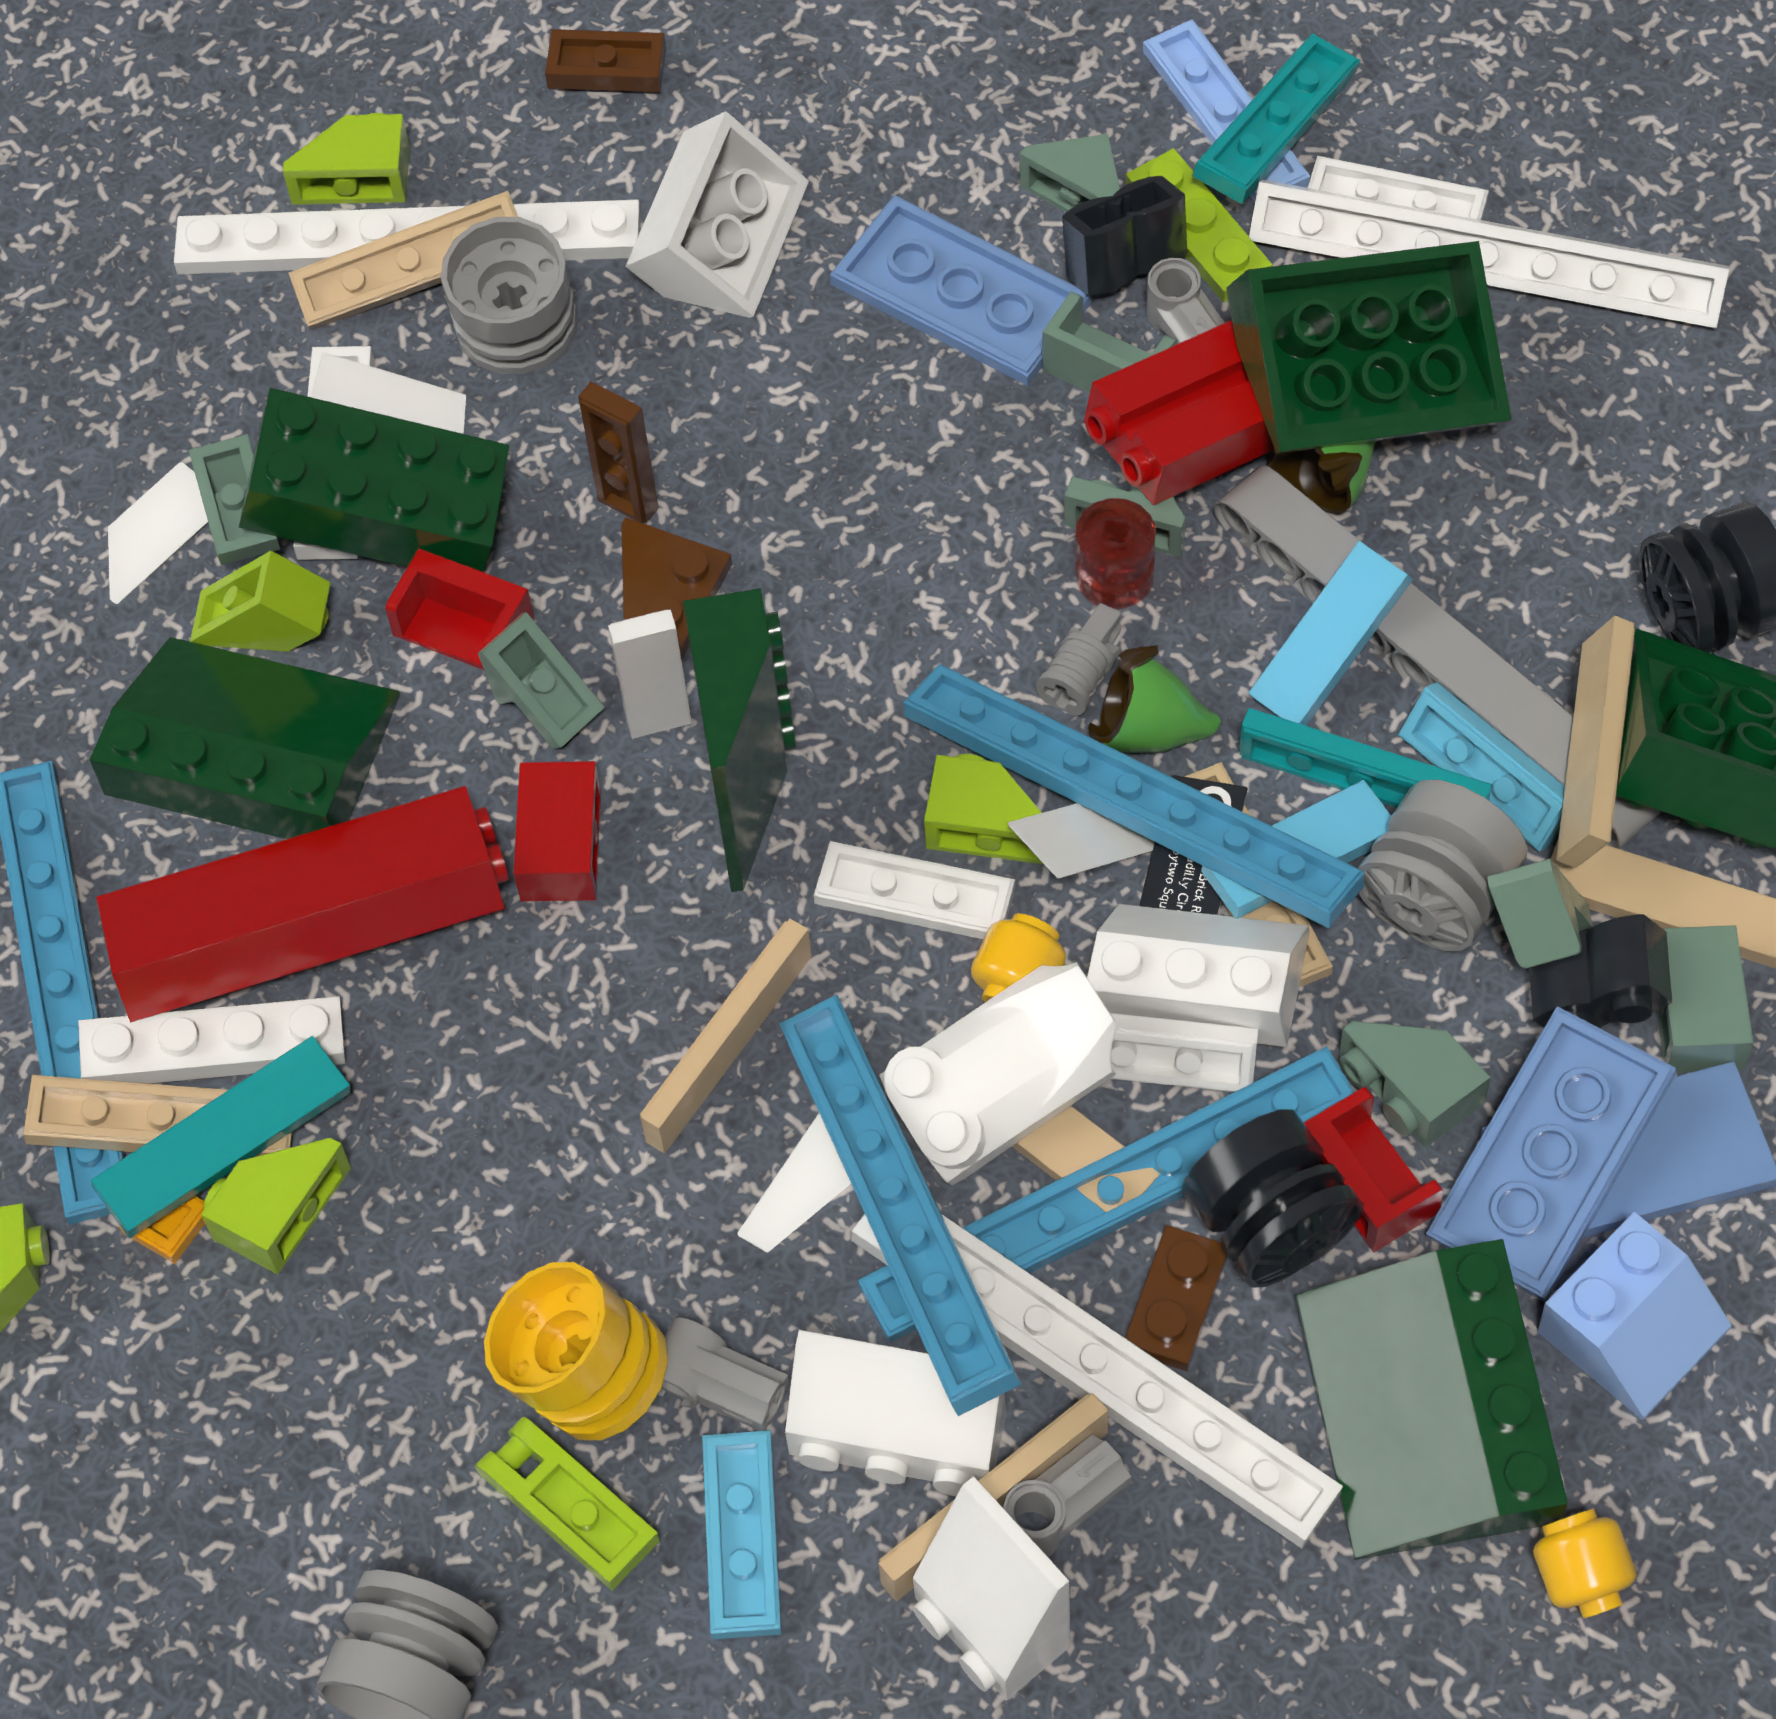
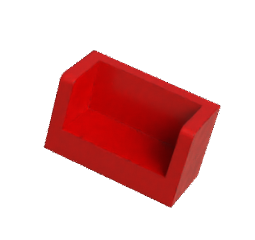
(453, 607)
(557, 831)
(1374, 1170)

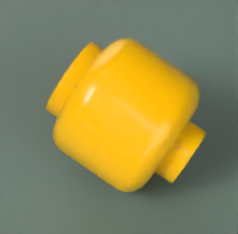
(1013, 951)
(1584, 1563)

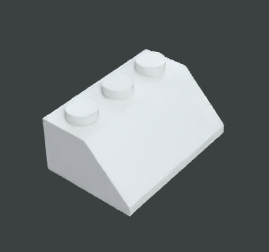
(718, 219)
(1200, 968)
(885, 1415)

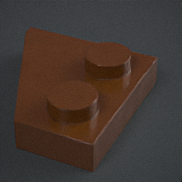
(665, 571)

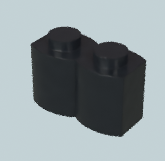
(1124, 234)
(1614, 977)

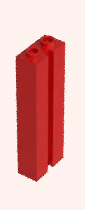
(1179, 415)
(301, 902)

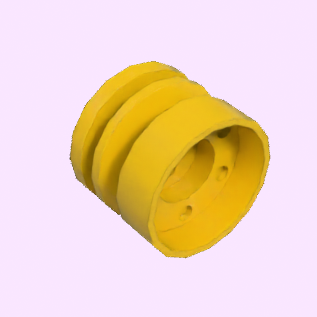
(575, 1351)

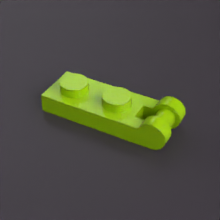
(569, 1504)

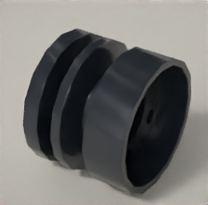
(1713, 578)
(1272, 1197)

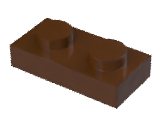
(605, 60)
(1177, 1297)

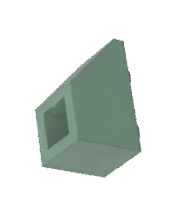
(1416, 1073)

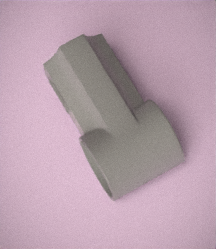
(1184, 315)
(720, 1378)
(1069, 1491)

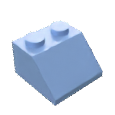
(1635, 1316)

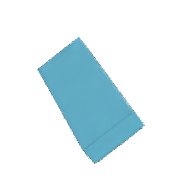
(1330, 635)
(1466, 744)
(1338, 825)
(741, 1535)

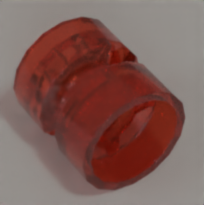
(1115, 553)

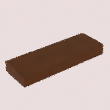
(618, 453)

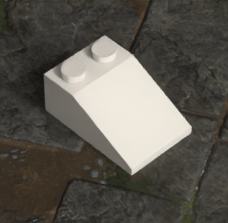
(992, 1594)

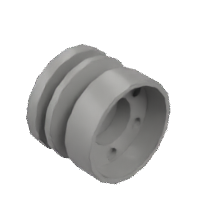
(509, 295)
(1435, 864)
(408, 1651)

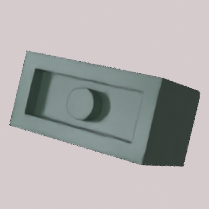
(1083, 353)
(1709, 1003)

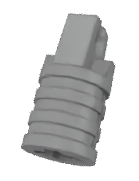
(1081, 662)

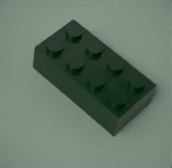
(372, 483)

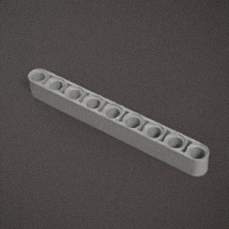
(1416, 634)

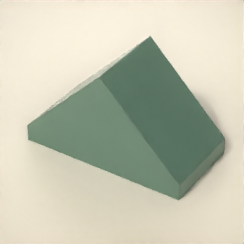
(1069, 170)

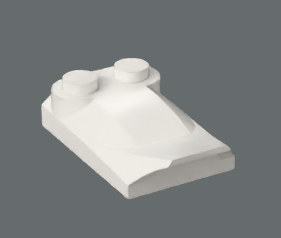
(1003, 1069)

